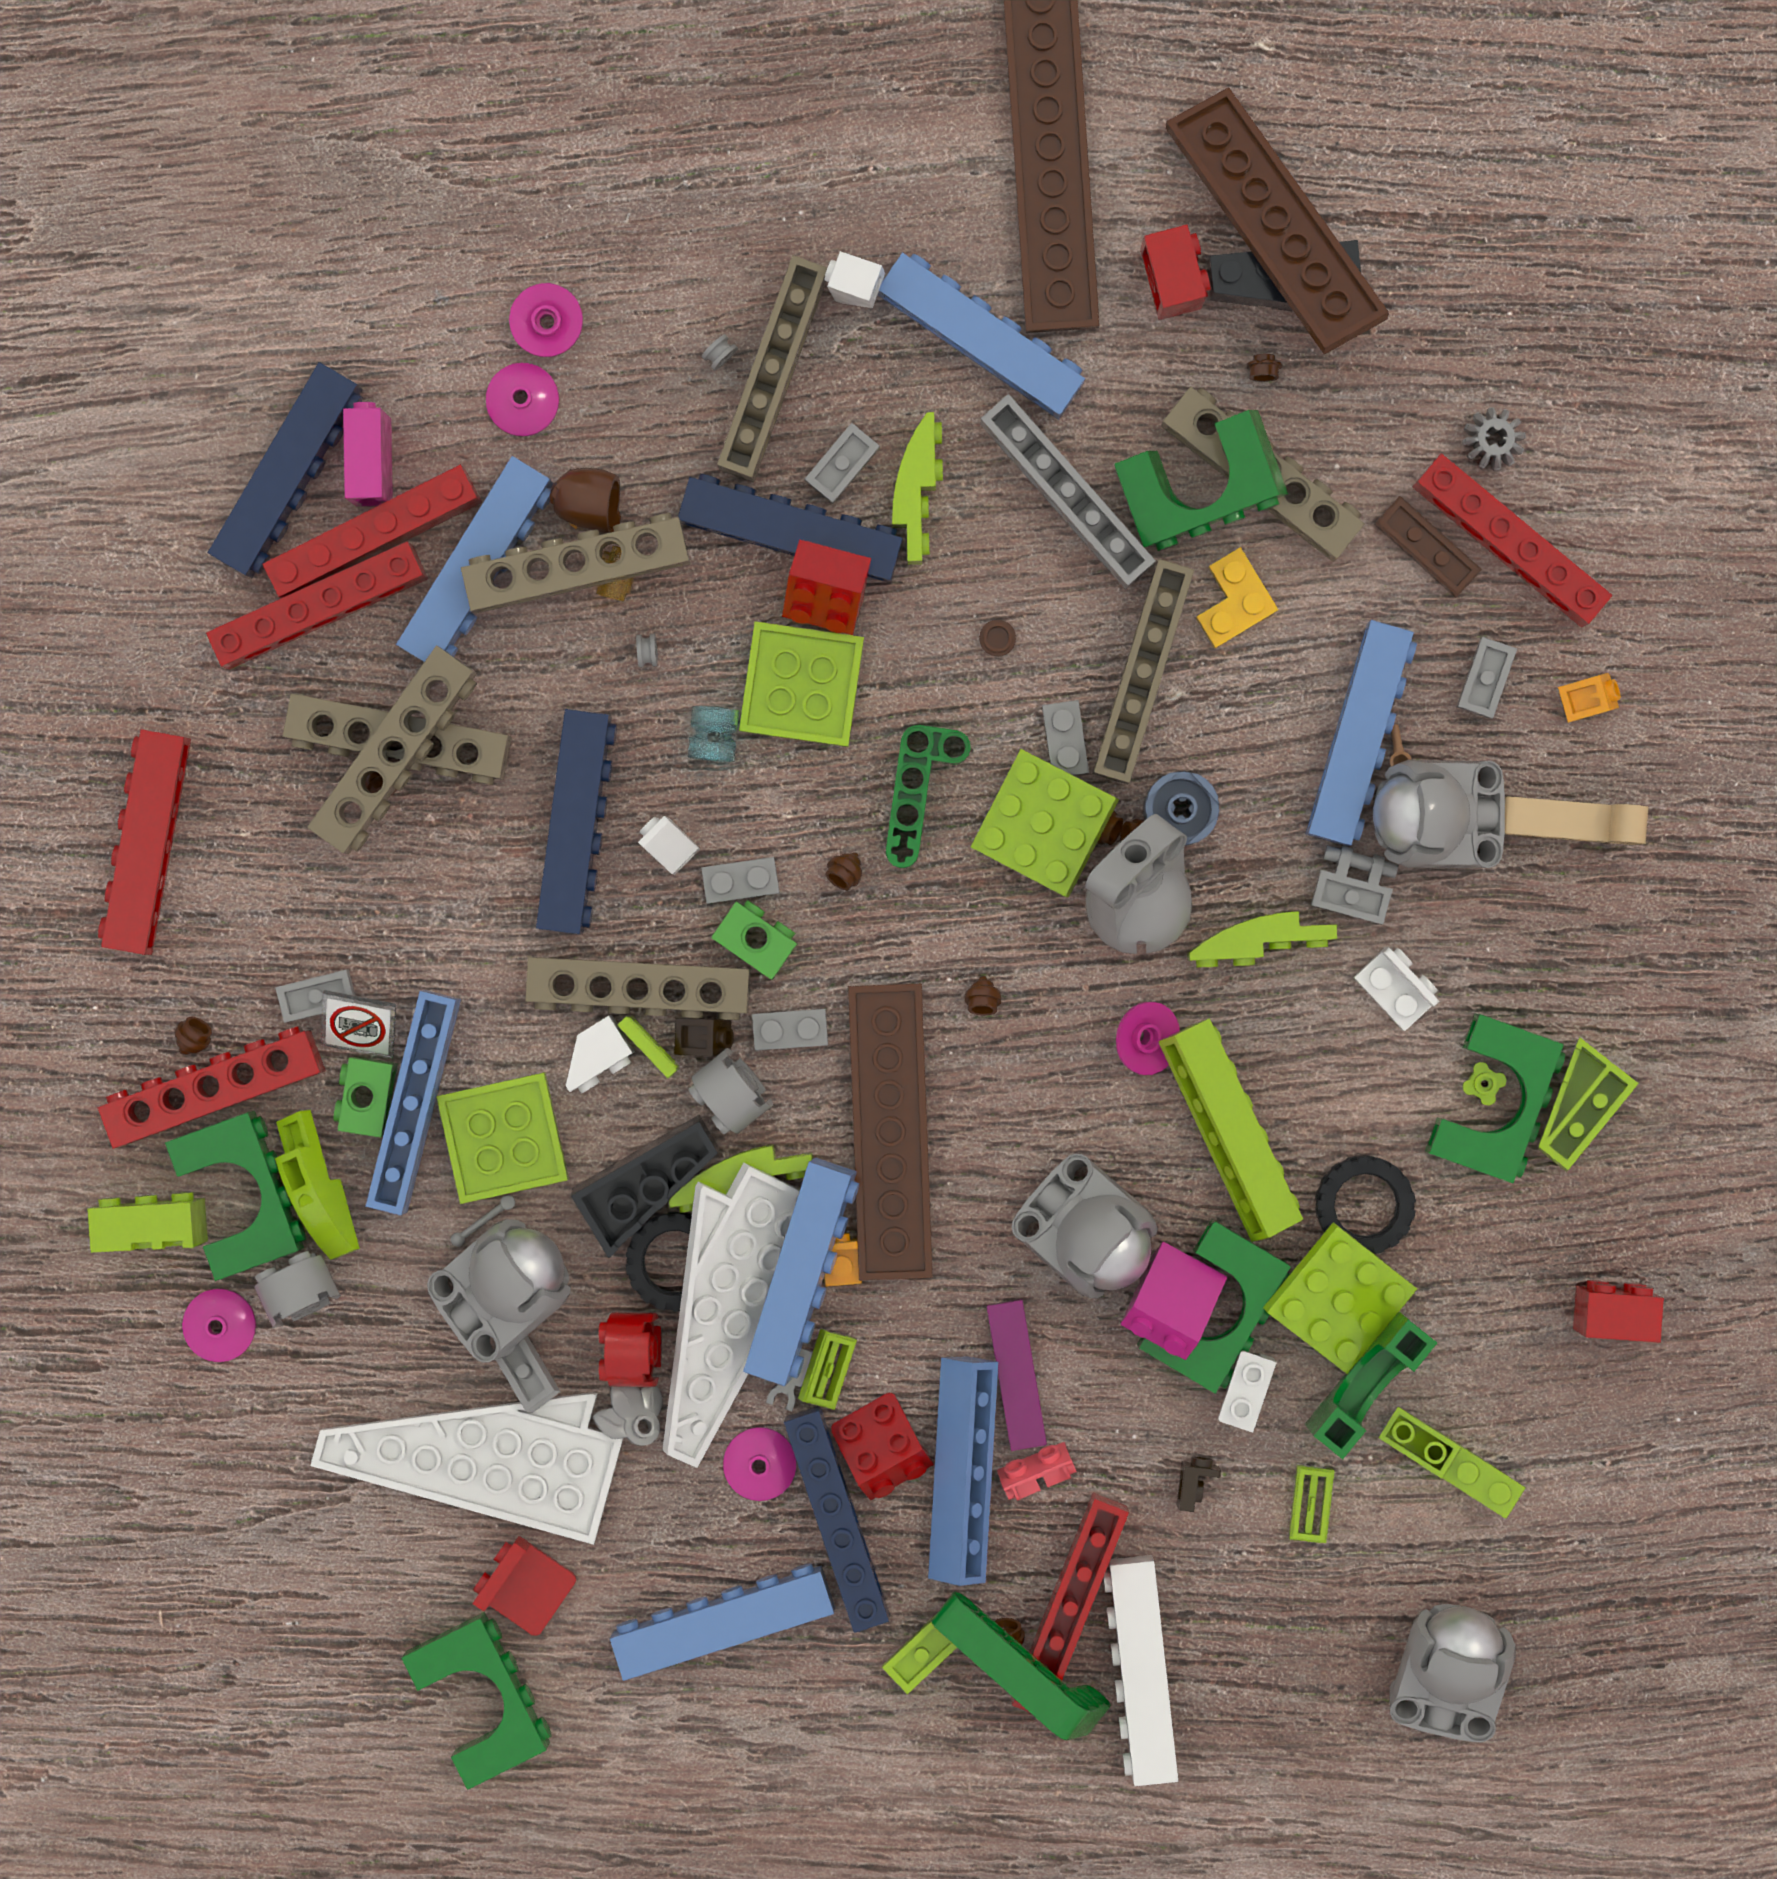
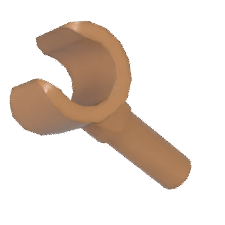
(1398, 750)

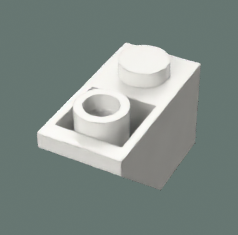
(854, 280)
(667, 843)
(595, 1051)

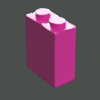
(367, 455)
(1174, 1301)

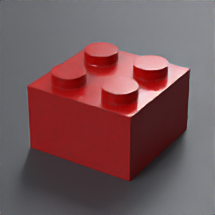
(1174, 271)
(826, 587)
(1618, 1313)

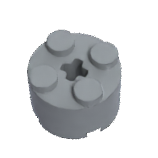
(730, 1092)
(296, 1289)

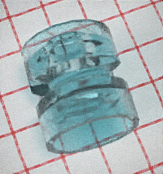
(718, 721)

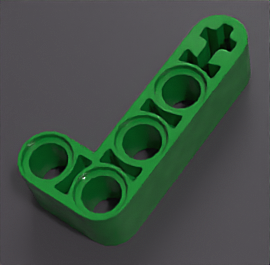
(917, 797)

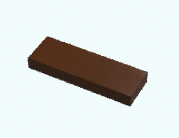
(1427, 546)

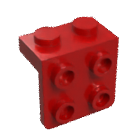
(881, 1446)
(525, 1586)

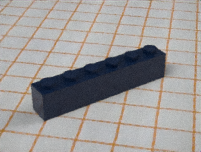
(285, 471)
(779, 526)
(574, 822)

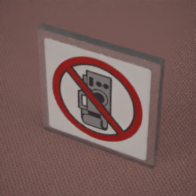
(358, 1024)

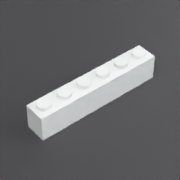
(1142, 1669)

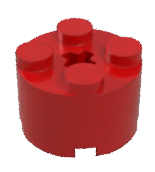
(630, 1349)

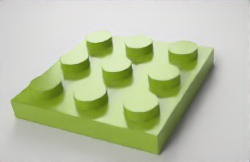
(801, 684)
(1044, 823)
(502, 1138)
(1340, 1298)

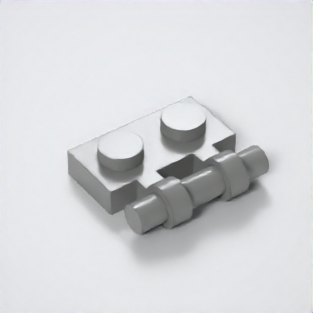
(1353, 896)

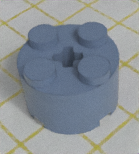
(1196, 791)

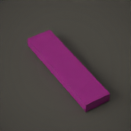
(1016, 1374)

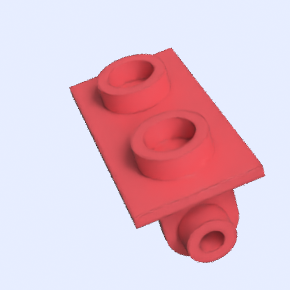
(1021, 1475)

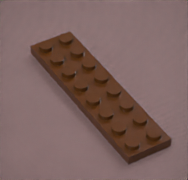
(1277, 221)
(890, 1131)

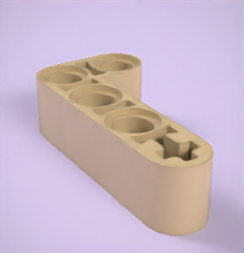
(1576, 820)

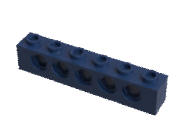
(837, 1519)

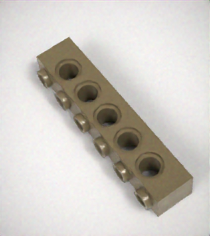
(773, 369)
(1328, 540)
(480, 572)
(1143, 671)
(306, 711)
(330, 819)
(544, 972)

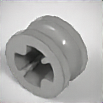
(719, 352)
(646, 650)

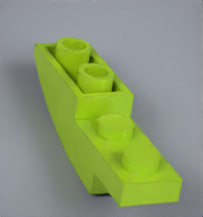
(917, 473)
(1245, 939)
(722, 1174)
(314, 1196)
(1452, 1462)

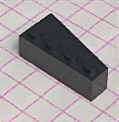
(1243, 281)
(637, 1186)

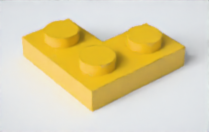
(1245, 601)

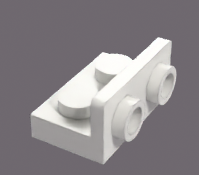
(1397, 987)
(1247, 1390)

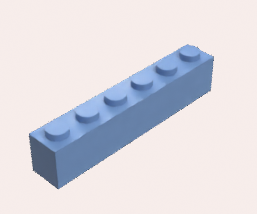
(981, 335)
(494, 529)
(1360, 732)
(413, 1102)
(800, 1272)
(963, 1470)
(721, 1622)

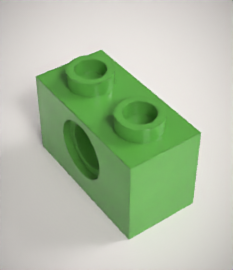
(733, 936)
(380, 1079)

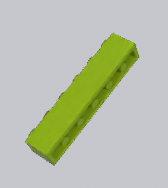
(1231, 1130)

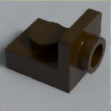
(702, 1036)
(1190, 1488)

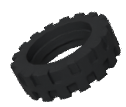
(1370, 1165)
(636, 1254)

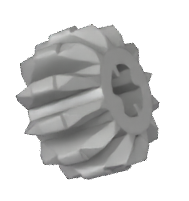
(1494, 452)

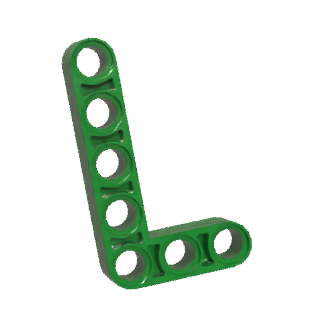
(1061, 1709)

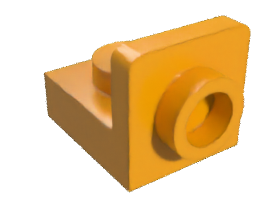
(1589, 697)
(846, 1265)

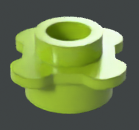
(1474, 1087)

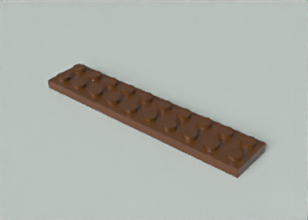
(1051, 165)

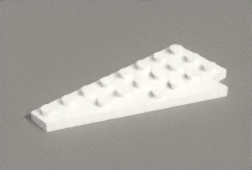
(724, 1290)
(489, 1459)

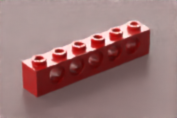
(1512, 541)
(317, 605)
(124, 1126)

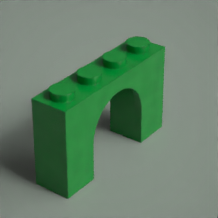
(1251, 483)
(1533, 1063)
(244, 1144)
(1258, 1277)
(1340, 1415)
(477, 1648)

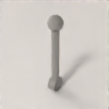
(507, 1203)

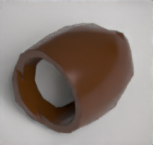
(587, 499)

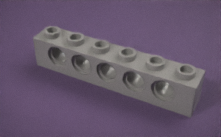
(1067, 491)

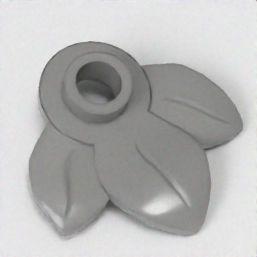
(627, 1409)

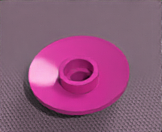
(532, 307)
(530, 416)
(1156, 1023)
(237, 1323)
(763, 1445)

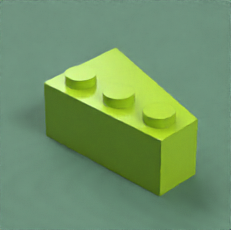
(1584, 1104)
(147, 1223)

